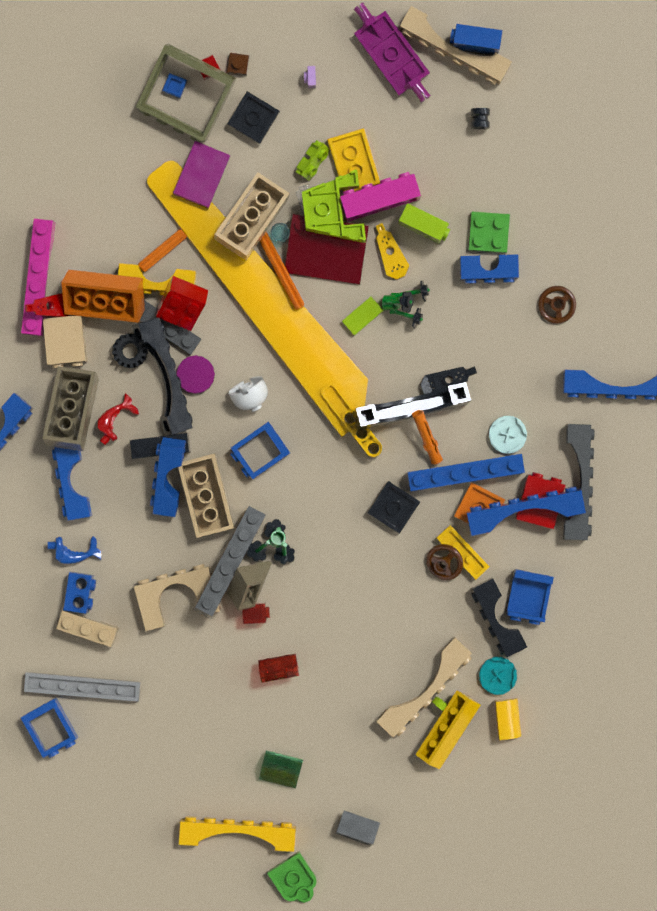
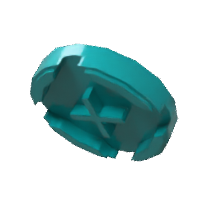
(498, 675)

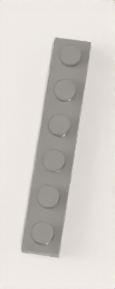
(82, 686)

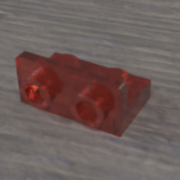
(278, 668)

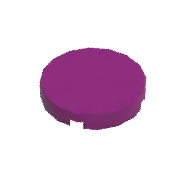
(196, 374)

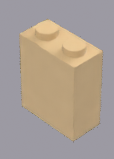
(65, 341)

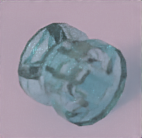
(278, 230)

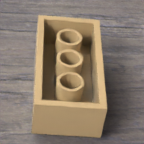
(251, 216)
(206, 495)

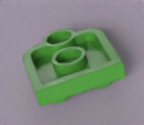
(294, 878)

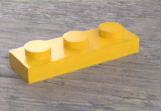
(471, 560)

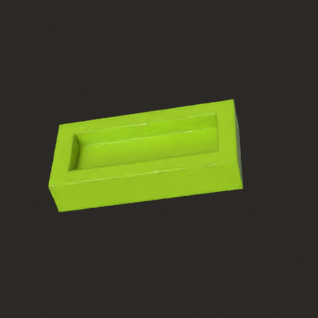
(362, 315)

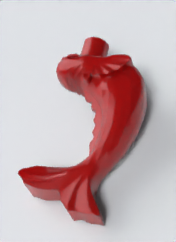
(105, 422)

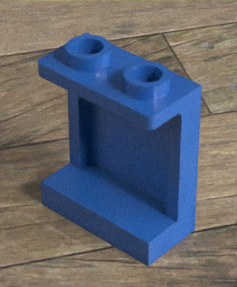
(529, 596)

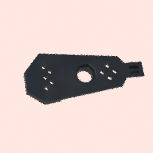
(439, 378)

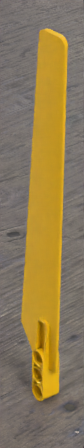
(294, 334)

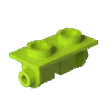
(308, 168)

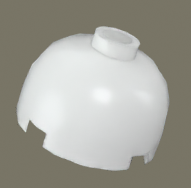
(250, 394)

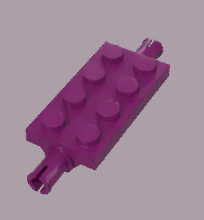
(391, 53)

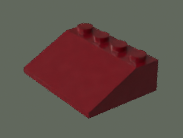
(324, 255)

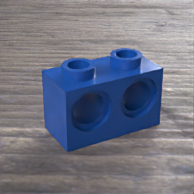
(74, 591)

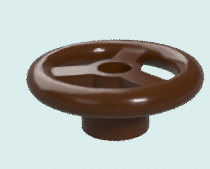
(568, 295)
(439, 569)

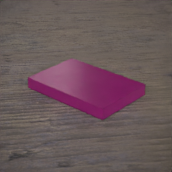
(201, 174)

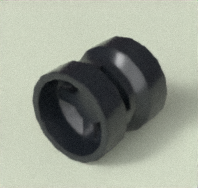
(480, 118)

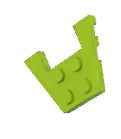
(324, 209)

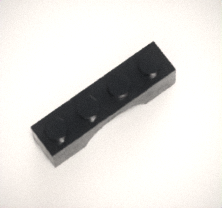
(509, 639)

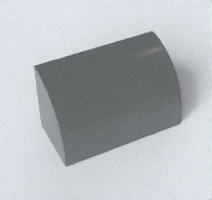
(357, 828)

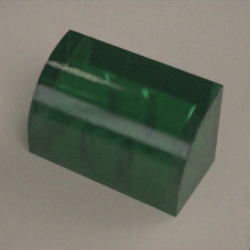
(280, 769)

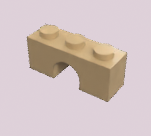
(87, 628)

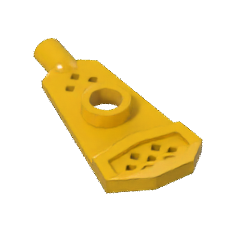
(394, 259)

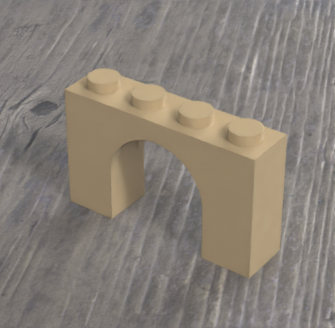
(149, 593)

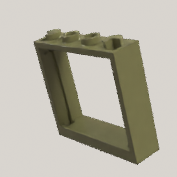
(164, 118)

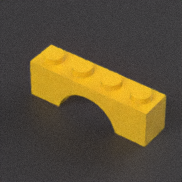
(149, 286)

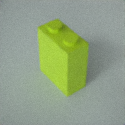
(424, 224)

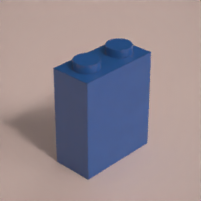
(476, 39)

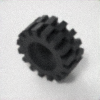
(118, 351)

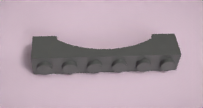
(580, 439)
(230, 562)

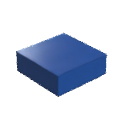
(174, 85)

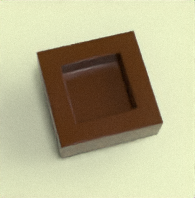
(238, 64)

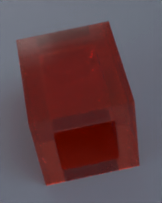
(256, 614)

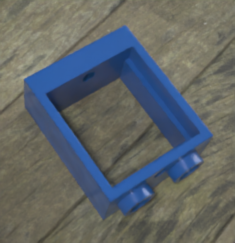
(248, 472)
(54, 703)

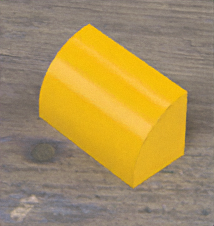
(508, 718)

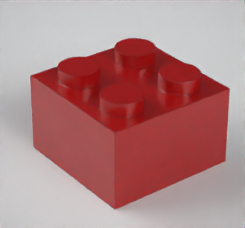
(182, 303)

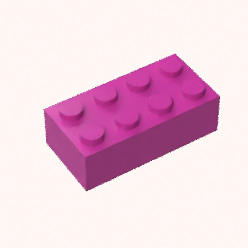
(380, 197)

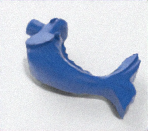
(67, 556)

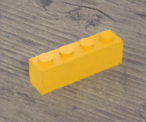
(448, 729)

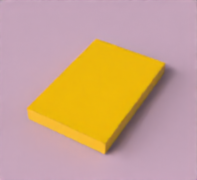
(351, 153)

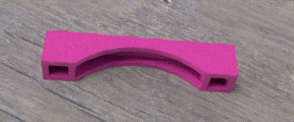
(37, 276)

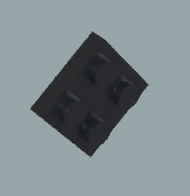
(253, 117)
(393, 507)

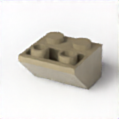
(248, 584)

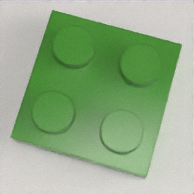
(489, 232)

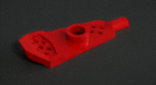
(55, 302)

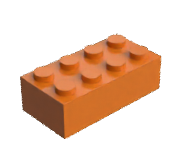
(103, 296)

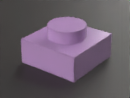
(310, 77)

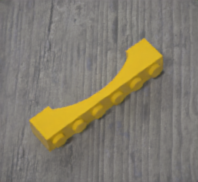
(195, 830)

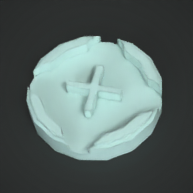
(507, 434)

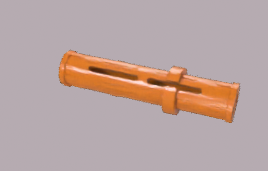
(429, 443)

